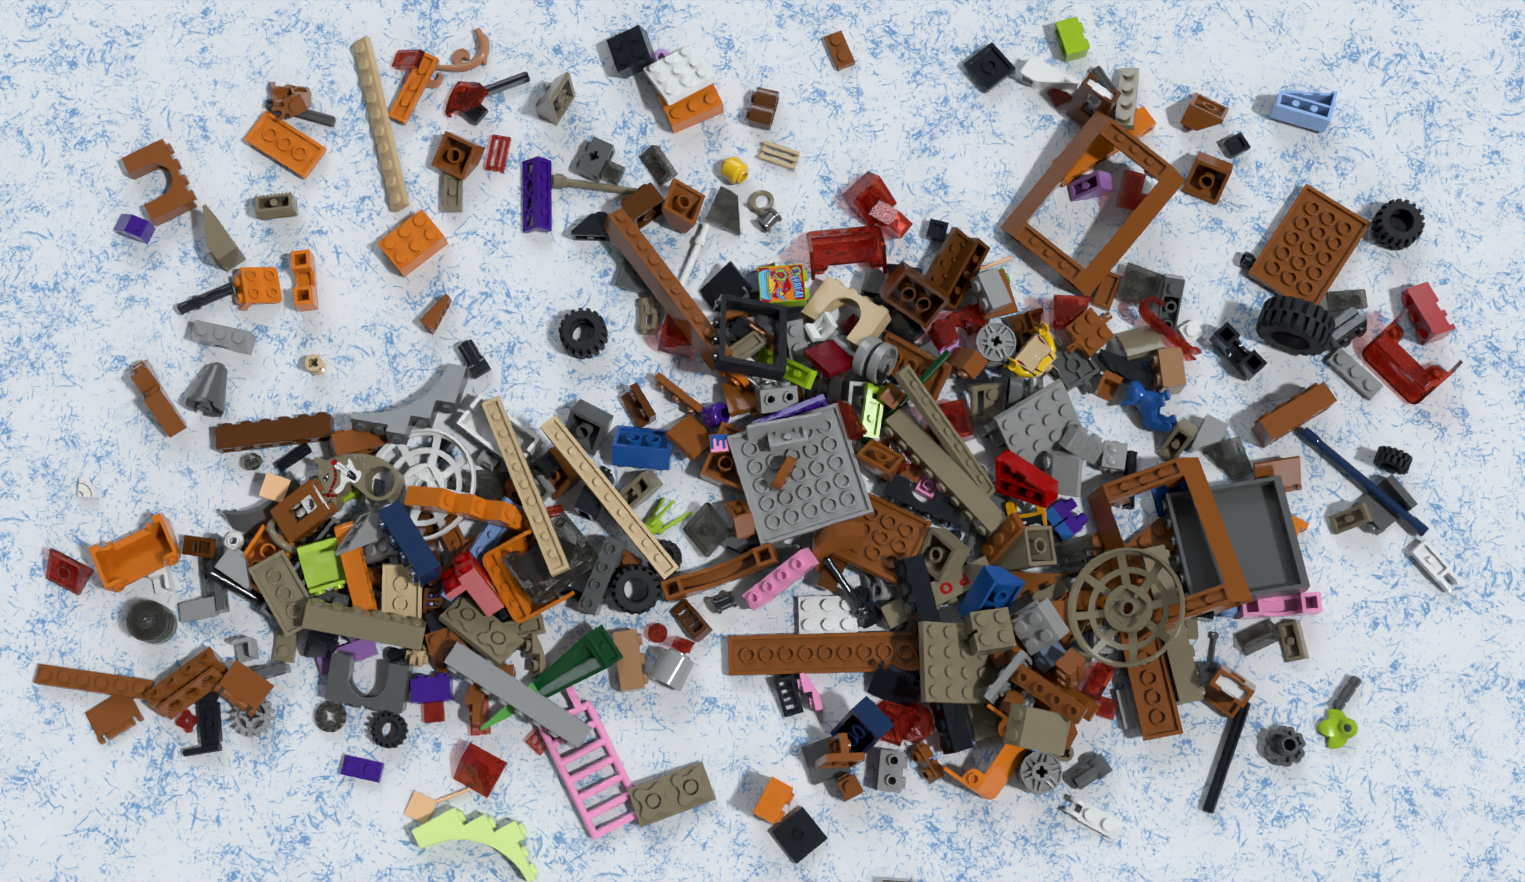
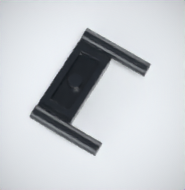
(209, 726)

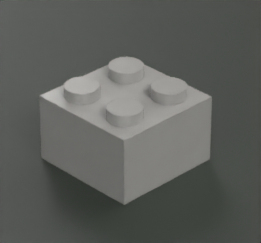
(1039, 626)

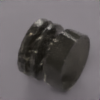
(829, 387)
(1075, 555)
(159, 630)

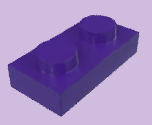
(362, 768)

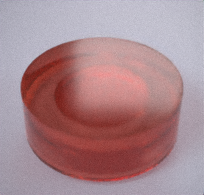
(657, 633)

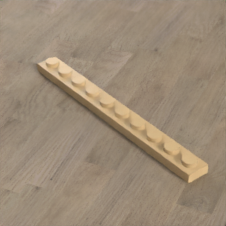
(381, 124)
(526, 486)
(609, 497)

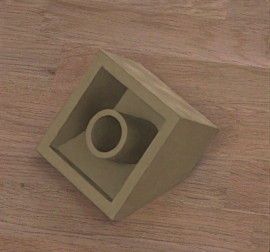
(943, 553)

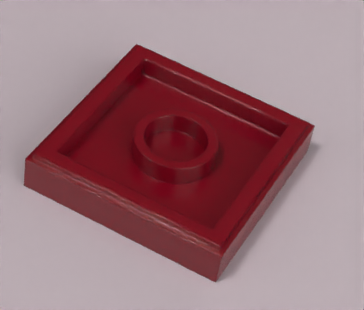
(829, 358)

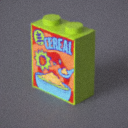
(783, 285)

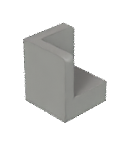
(246, 649)

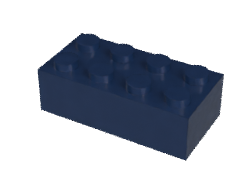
(409, 543)

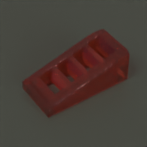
(852, 423)

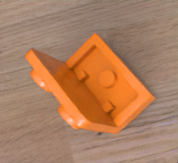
(256, 286)

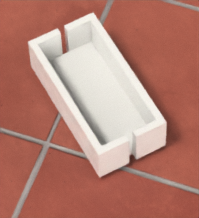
(480, 429)

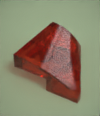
(465, 96)

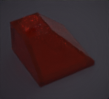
(479, 769)

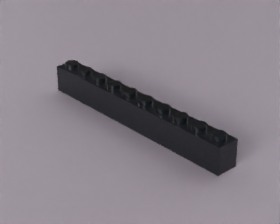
(921, 606)

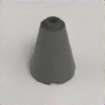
(210, 391)

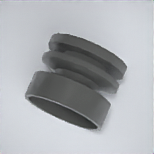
(1017, 391)

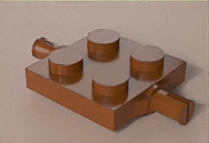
(1088, 333)

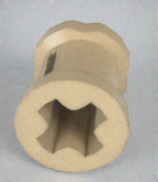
(315, 359)

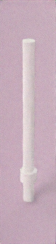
(699, 242)

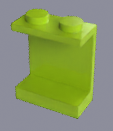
(321, 566)

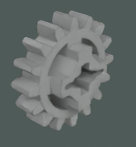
(252, 724)

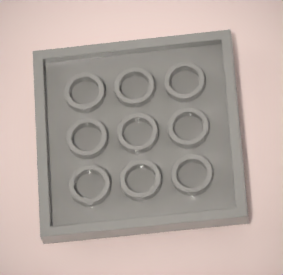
(1038, 423)

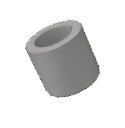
(671, 668)

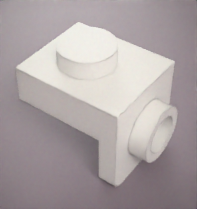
(821, 328)

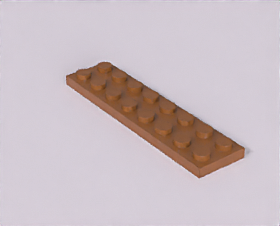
(1152, 689)

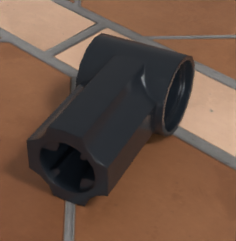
(475, 362)

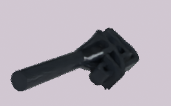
(858, 598)

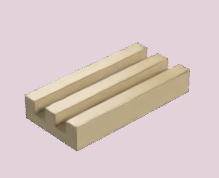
(762, 156)

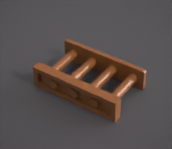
(1069, 703)

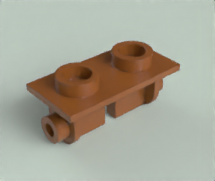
(930, 770)

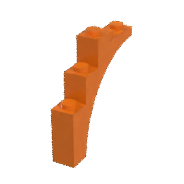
(468, 506)

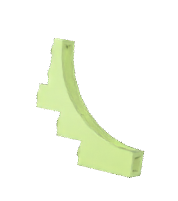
(506, 840)

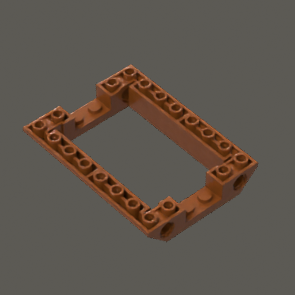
(1115, 136)
(1189, 469)

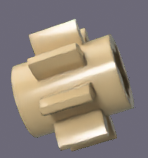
(418, 657)

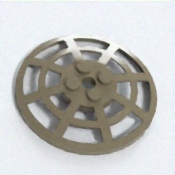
(1115, 605)

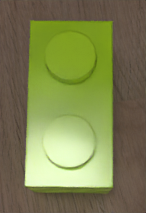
(1071, 39)

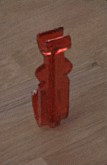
(1164, 330)

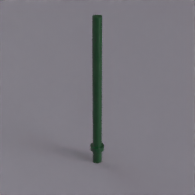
(923, 378)

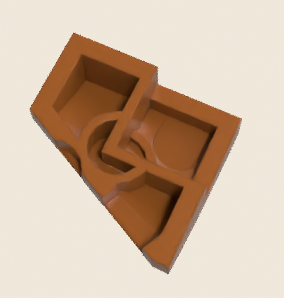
(281, 92)
(739, 399)

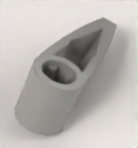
(879, 588)

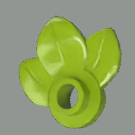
(1334, 728)

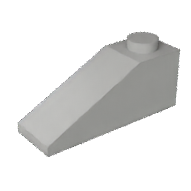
(363, 532)

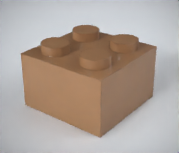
(1168, 370)

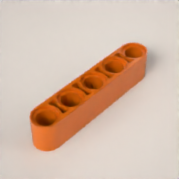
(356, 571)

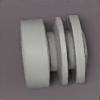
(995, 355)
(1031, 781)

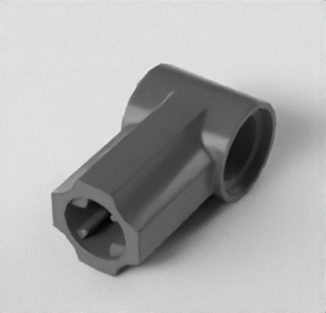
(1095, 769)

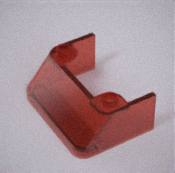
(846, 246)
(1400, 368)

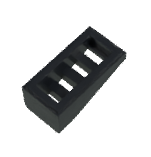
(792, 711)

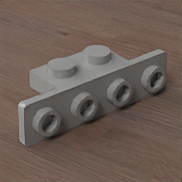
(786, 432)

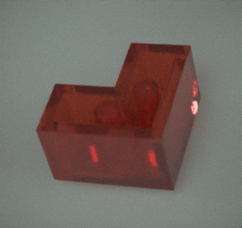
(1130, 190)

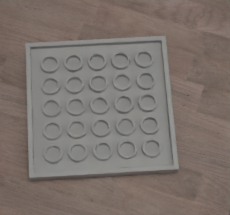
(820, 489)

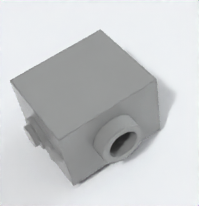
(1113, 457)

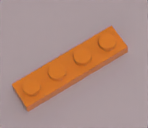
(413, 89)

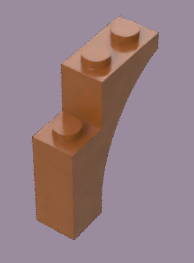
(157, 398)

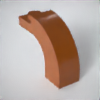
(834, 537)
(475, 698)

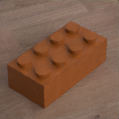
(1293, 413)

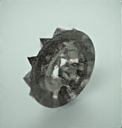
(321, 716)

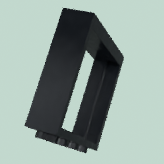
(747, 367)

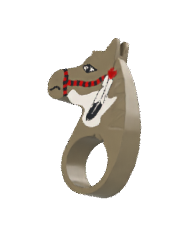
(356, 470)

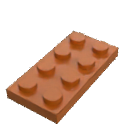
(285, 144)

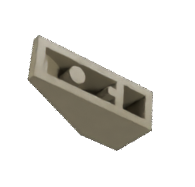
(640, 489)

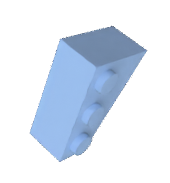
(1304, 109)

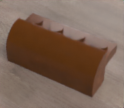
(956, 264)

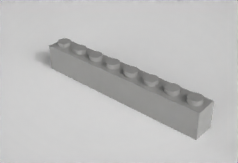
(519, 695)

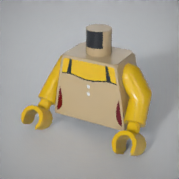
(1035, 356)

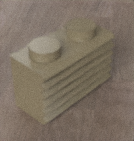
(276, 206)

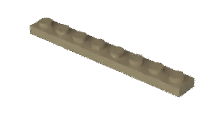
(943, 429)

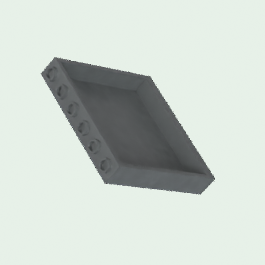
(1259, 531)

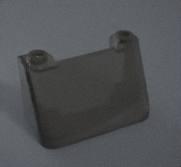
(533, 571)

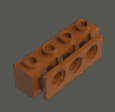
(187, 684)

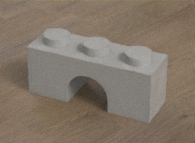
(215, 334)

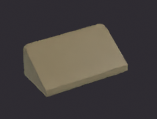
(1293, 641)

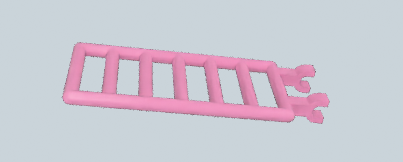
(570, 780)

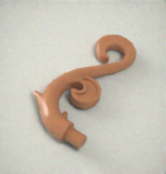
(483, 46)

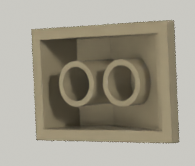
(556, 99)
(221, 245)

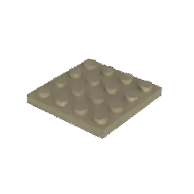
(948, 667)

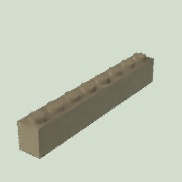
(944, 472)
(1180, 654)

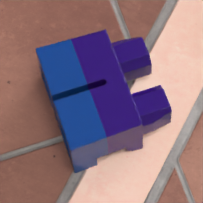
(1071, 525)

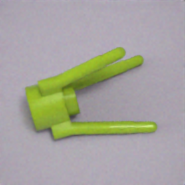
(654, 523)

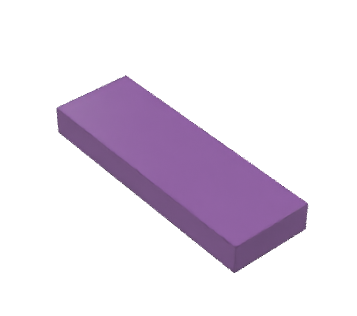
(363, 649)

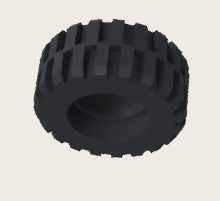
(1295, 325)

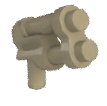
(649, 307)

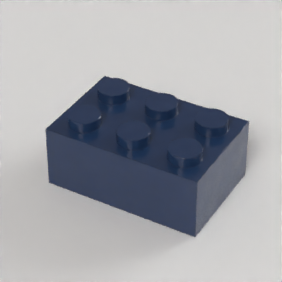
(864, 726)

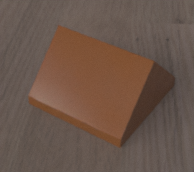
(879, 460)

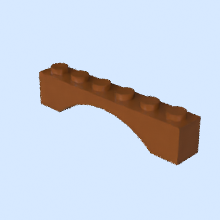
(709, 578)

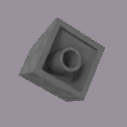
(588, 425)

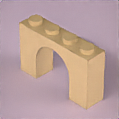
(833, 295)

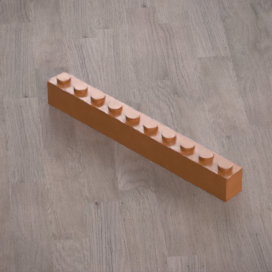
(663, 284)

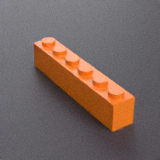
(1102, 151)

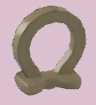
(761, 211)

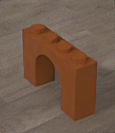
(179, 197)

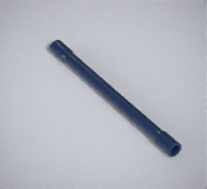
(1412, 521)

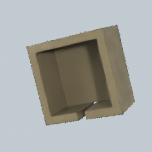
(992, 629)

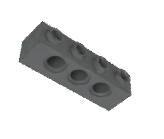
(602, 575)

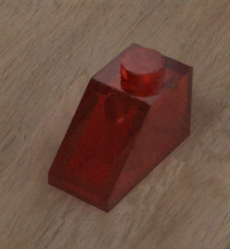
(889, 219)
(1097, 680)

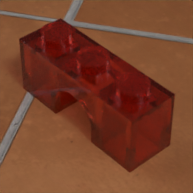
(944, 332)

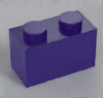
(431, 689)

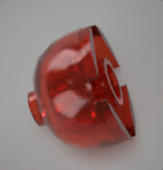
(920, 725)

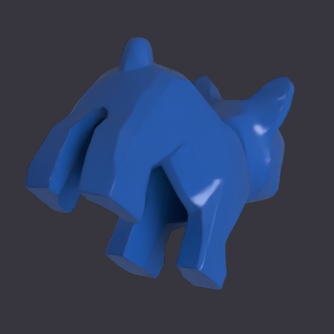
(1149, 406)

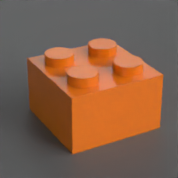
(773, 801)

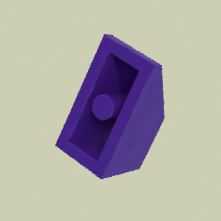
(135, 228)

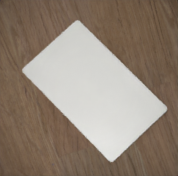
(720, 622)

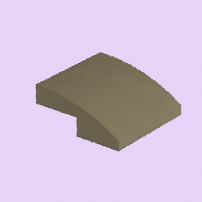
(1139, 342)

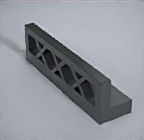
(220, 594)

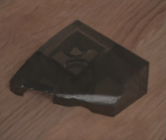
(725, 211)
(1230, 457)

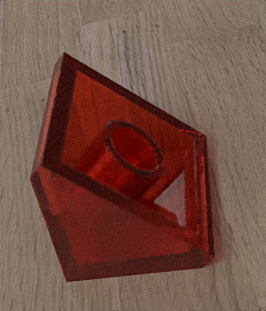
(67, 572)
(900, 717)

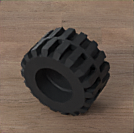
(1408, 214)
(579, 319)
(643, 604)

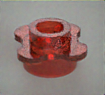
(181, 722)

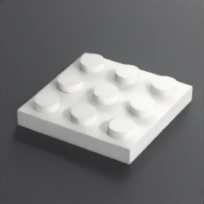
(680, 74)

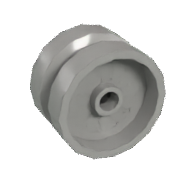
(875, 359)

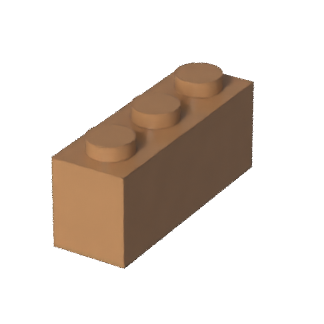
(630, 666)

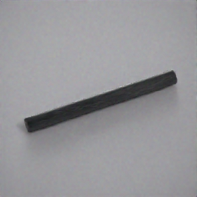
(1225, 759)

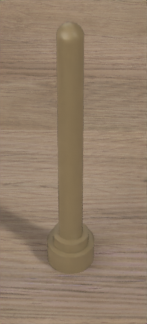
(562, 181)

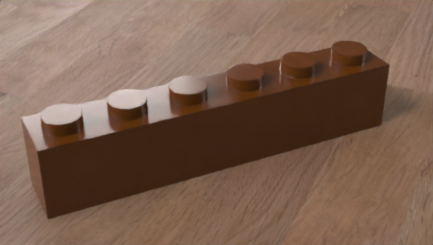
(274, 433)

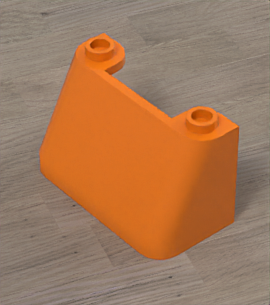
(137, 554)

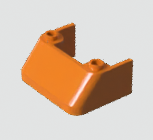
(512, 593)
(1006, 762)

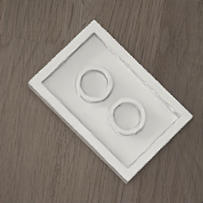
(825, 615)

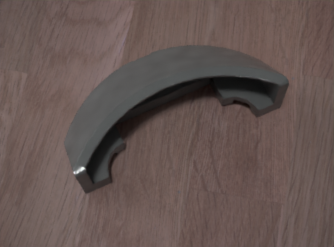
(252, 520)

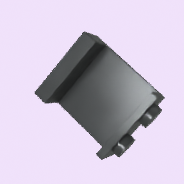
(1380, 514)

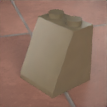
(1030, 550)
(1037, 729)

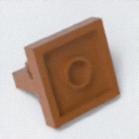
(839, 754)

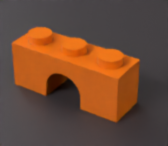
(306, 288)

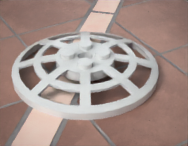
(426, 473)

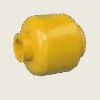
(734, 170)

